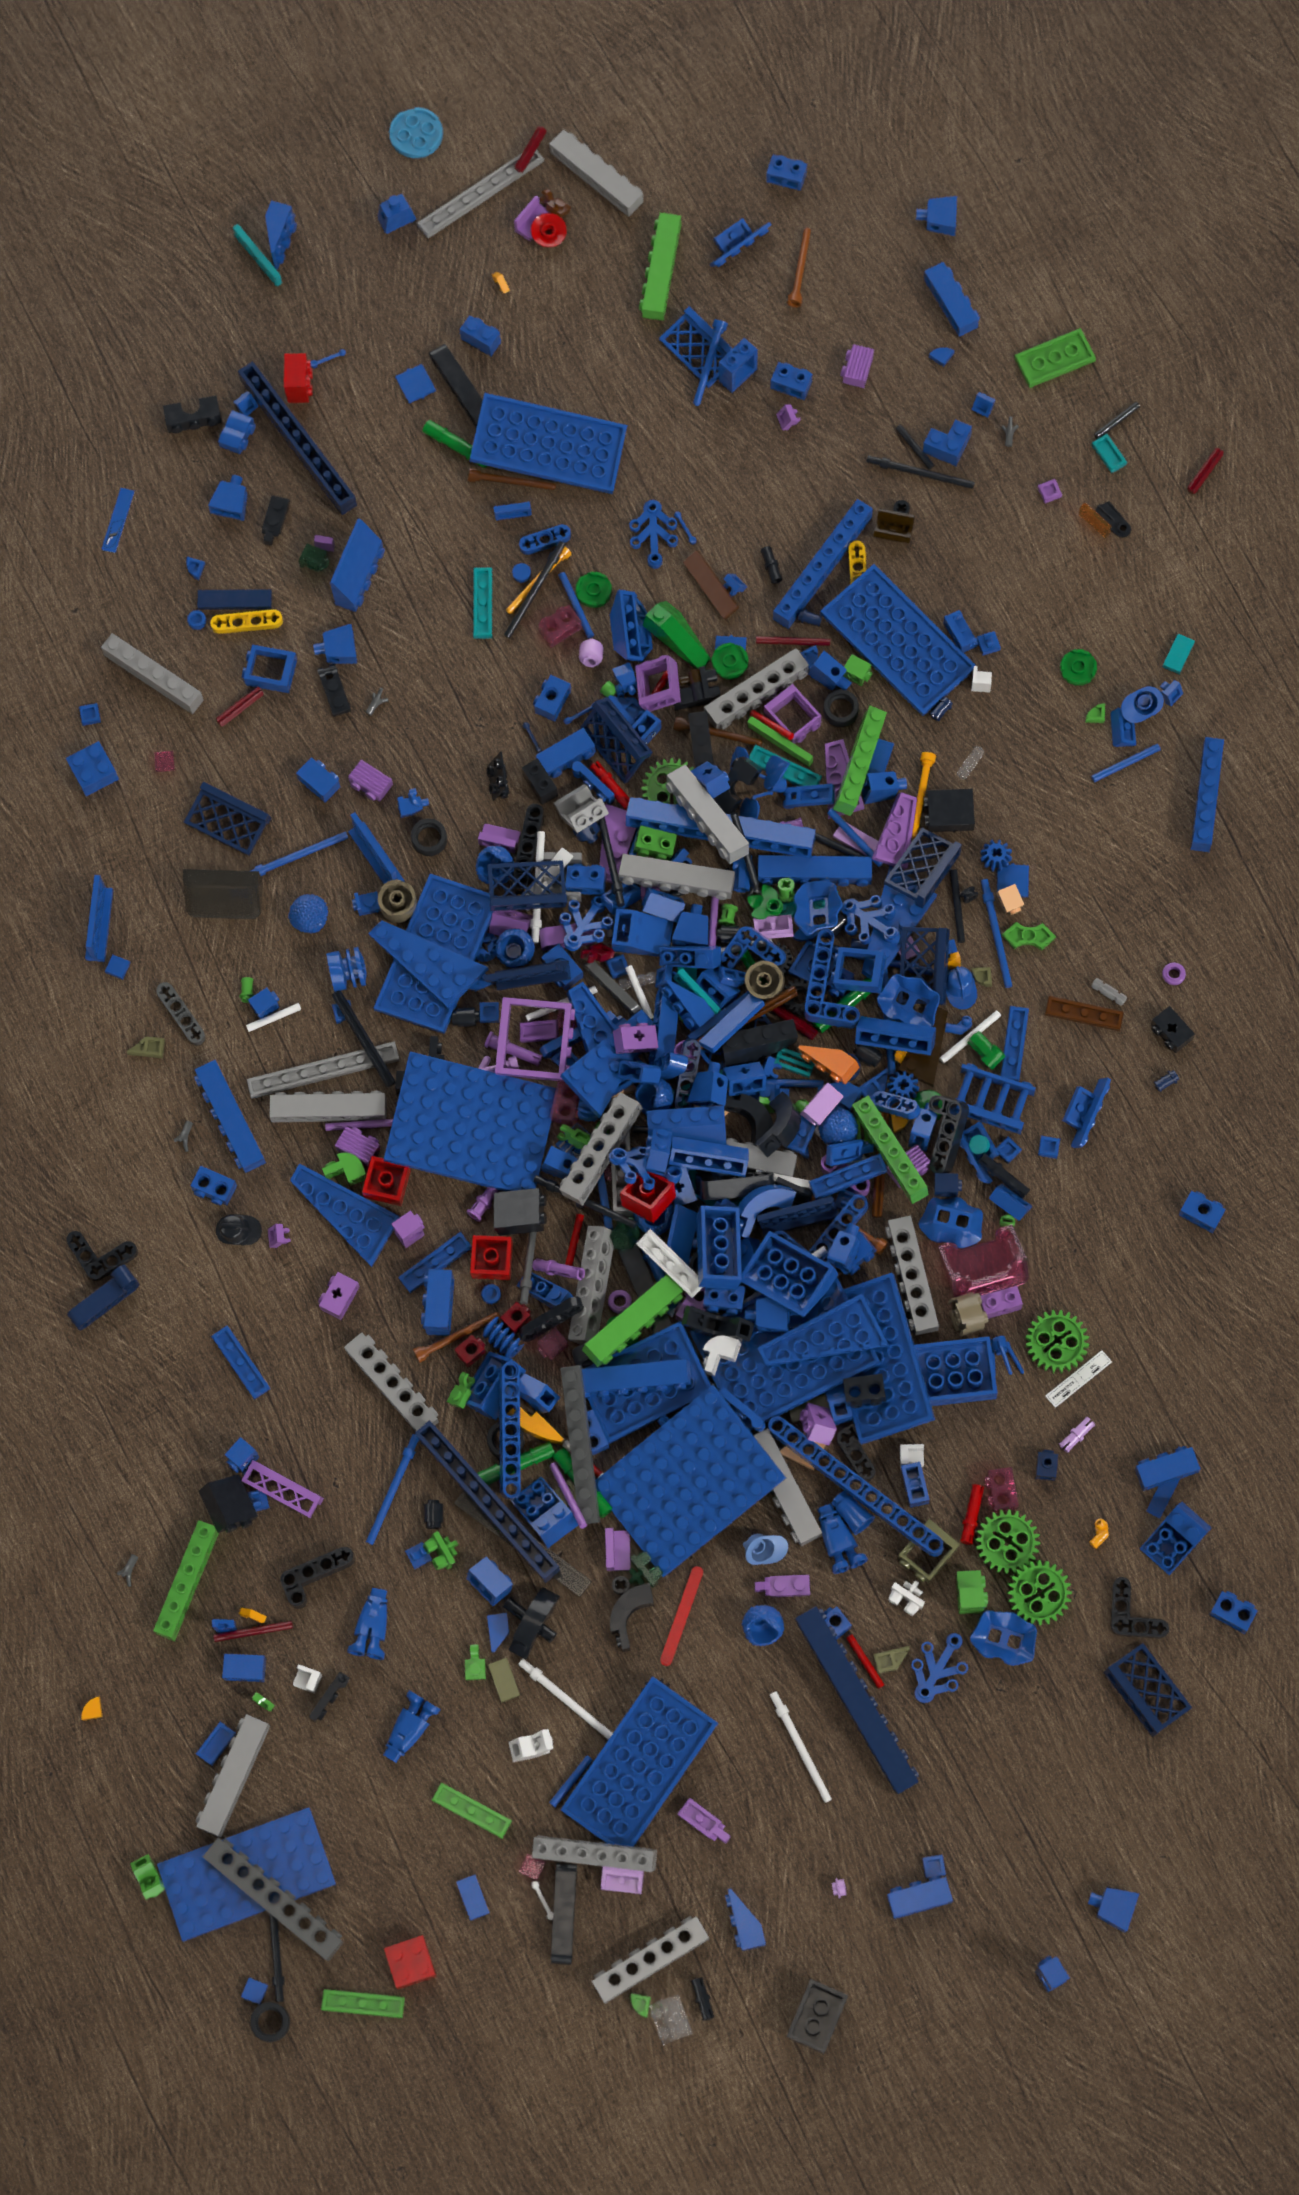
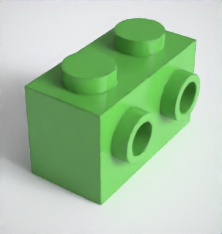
(654, 843)

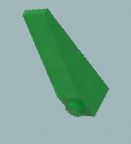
(674, 631)

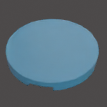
(416, 133)

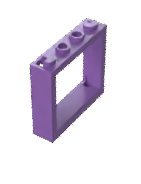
(503, 1039)

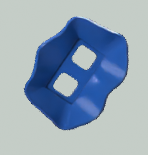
(805, 913)
(905, 1013)
(949, 1231)
(1009, 1625)

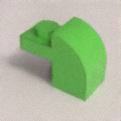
(347, 1164)
(147, 1876)

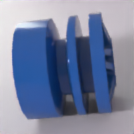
(346, 969)

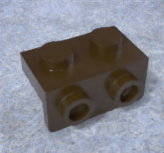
(894, 526)

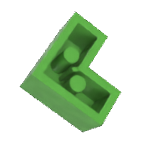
(970, 1592)

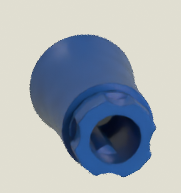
(852, 1512)

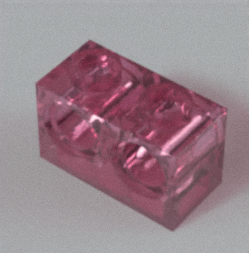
(563, 629)
(561, 1102)
(1007, 1489)

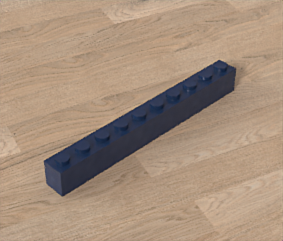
(297, 438)
(487, 1501)
(856, 1700)

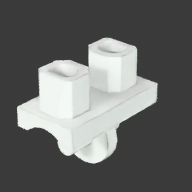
(914, 1602)

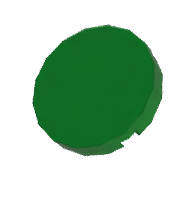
(593, 589)
(730, 661)
(1078, 667)

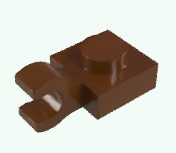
(554, 206)

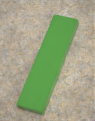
(780, 741)
(471, 1810)
(363, 2003)

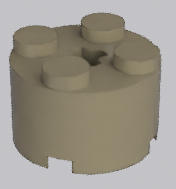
(393, 891)
(770, 989)
(967, 1313)

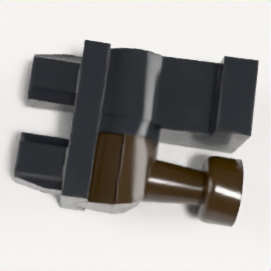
(698, 691)

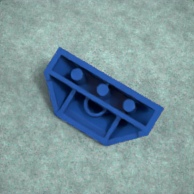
(628, 634)

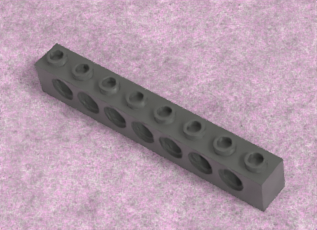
(215, 1857)

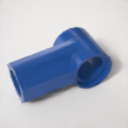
(742, 878)

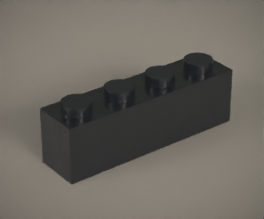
(758, 1043)

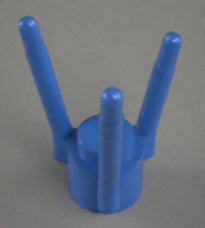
(1000, 1346)

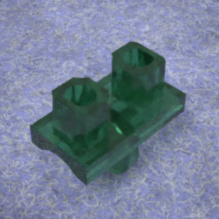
(650, 1576)

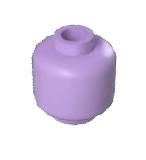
(591, 652)

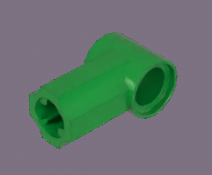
(989, 1053)

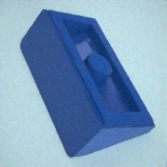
(1122, 730)
(631, 894)
(1010, 1202)

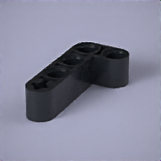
(945, 1135)
(730, 1186)
(319, 1573)

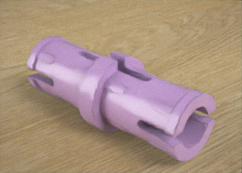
(1077, 1434)

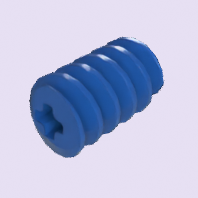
(501, 1338)

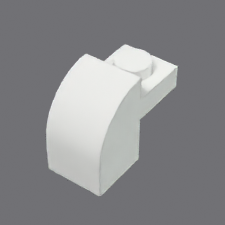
(718, 1348)
(531, 1746)

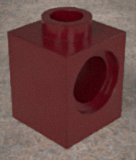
(516, 1325)
(469, 1359)

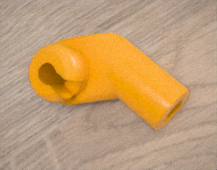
(1101, 1533)

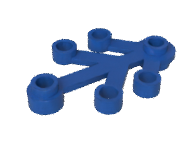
(652, 530)
(868, 918)
(584, 925)
(622, 1159)
(937, 1671)

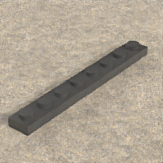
(580, 1443)

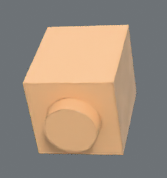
(1010, 899)

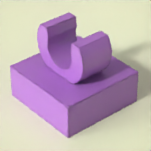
(787, 417)
(276, 1235)

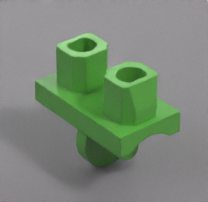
(444, 1548)

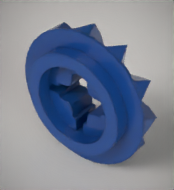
(482, 955)

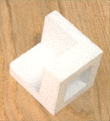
(981, 680)
(911, 1454)
(307, 1679)

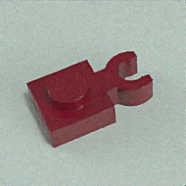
(597, 952)

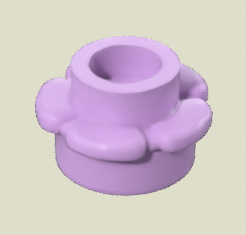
(839, 1888)

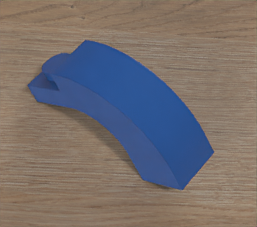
(760, 1199)

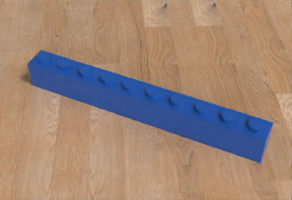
(759, 833)

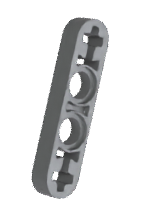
(612, 987)
(181, 1013)

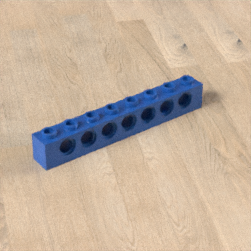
(822, 564)

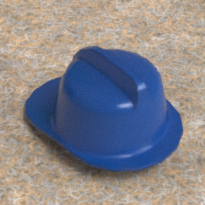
(1142, 704)
(961, 988)

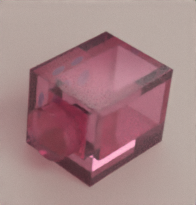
(552, 1344)

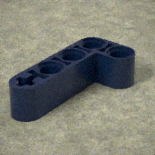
(105, 1298)

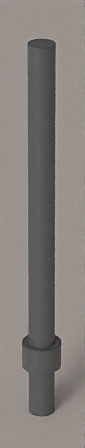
(526, 1283)

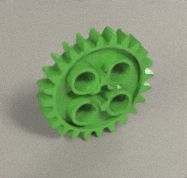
(655, 788)
(1045, 1327)
(998, 1556)
(1047, 1608)

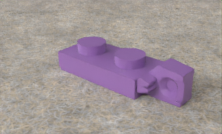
(784, 1586)
(703, 1821)

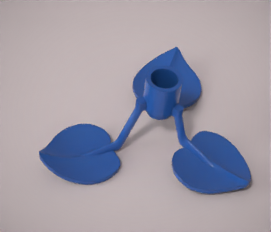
(773, 781)

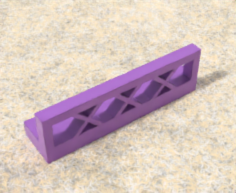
(285, 1482)

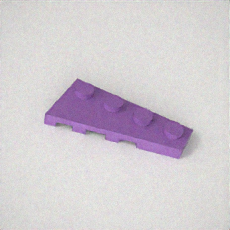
(836, 764)
(897, 831)
(620, 837)

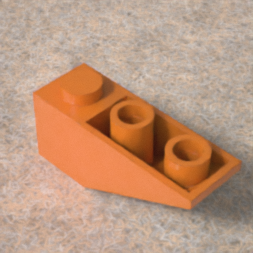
(833, 1061)

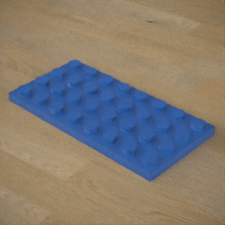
(548, 443)
(898, 639)
(451, 918)
(904, 1385)
(639, 1765)
(283, 1848)

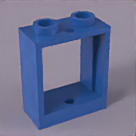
(738, 367)
(265, 683)
(875, 985)

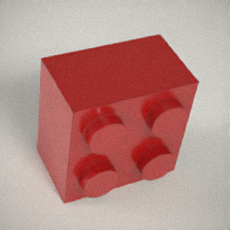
(297, 378)
(386, 1181)
(648, 1203)
(491, 1257)
(410, 1962)

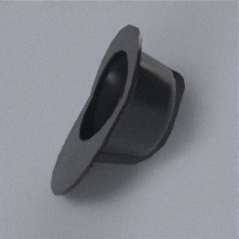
(238, 1229)

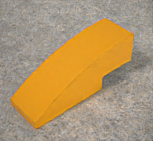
(538, 1427)

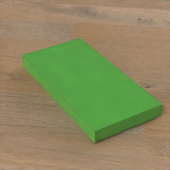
(1055, 358)

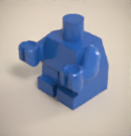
(625, 680)
(412, 804)

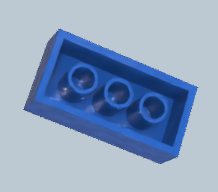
(719, 1247)

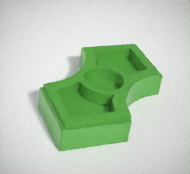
(1037, 936)

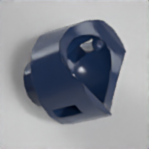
(588, 834)

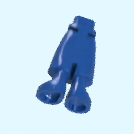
(839, 1539)
(371, 1626)
(409, 1726)

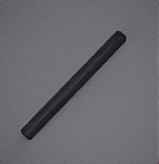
(363, 1038)

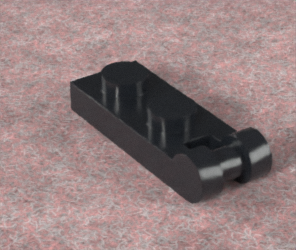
(334, 690)

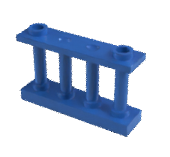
(994, 1117)

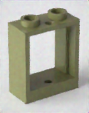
(948, 1542)

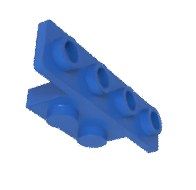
(734, 238)
(1083, 1110)
(977, 1129)

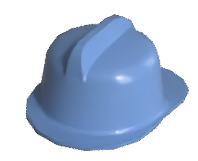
(765, 1549)

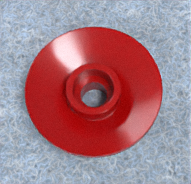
(551, 223)

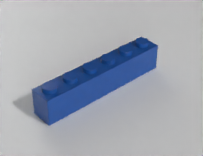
(1207, 794)
(835, 869)
(230, 1116)
(637, 1377)

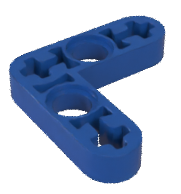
(744, 944)

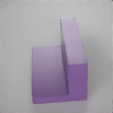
(527, 216)
(499, 836)
(509, 920)
(617, 1550)

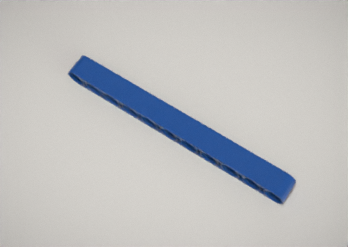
(860, 1494)

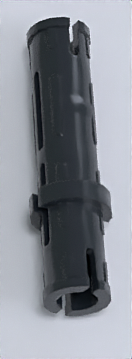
(997, 1170)
(519, 1611)

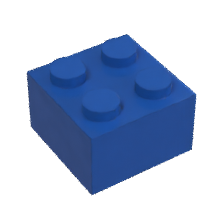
(92, 768)

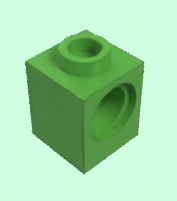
(857, 670)

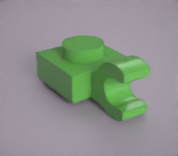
(575, 1137)
(460, 1394)
(475, 1667)

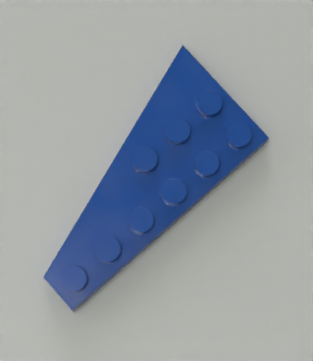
(906, 915)
(435, 967)
(593, 1022)
(596, 1073)
(353, 1216)
(835, 1332)

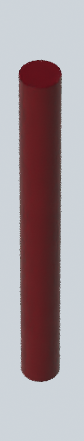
(792, 641)
(253, 1631)

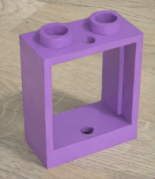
(662, 698)
(784, 698)

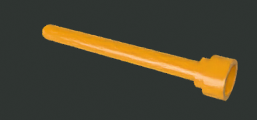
(565, 554)
(927, 760)

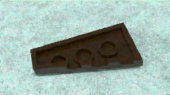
(925, 1066)

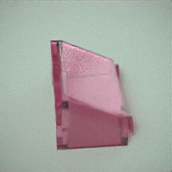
(986, 1265)

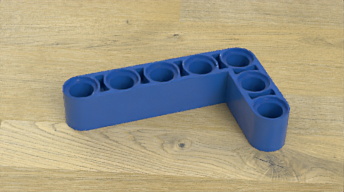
(819, 984)
(665, 1021)
(836, 1224)

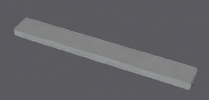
(475, 195)
(319, 1071)

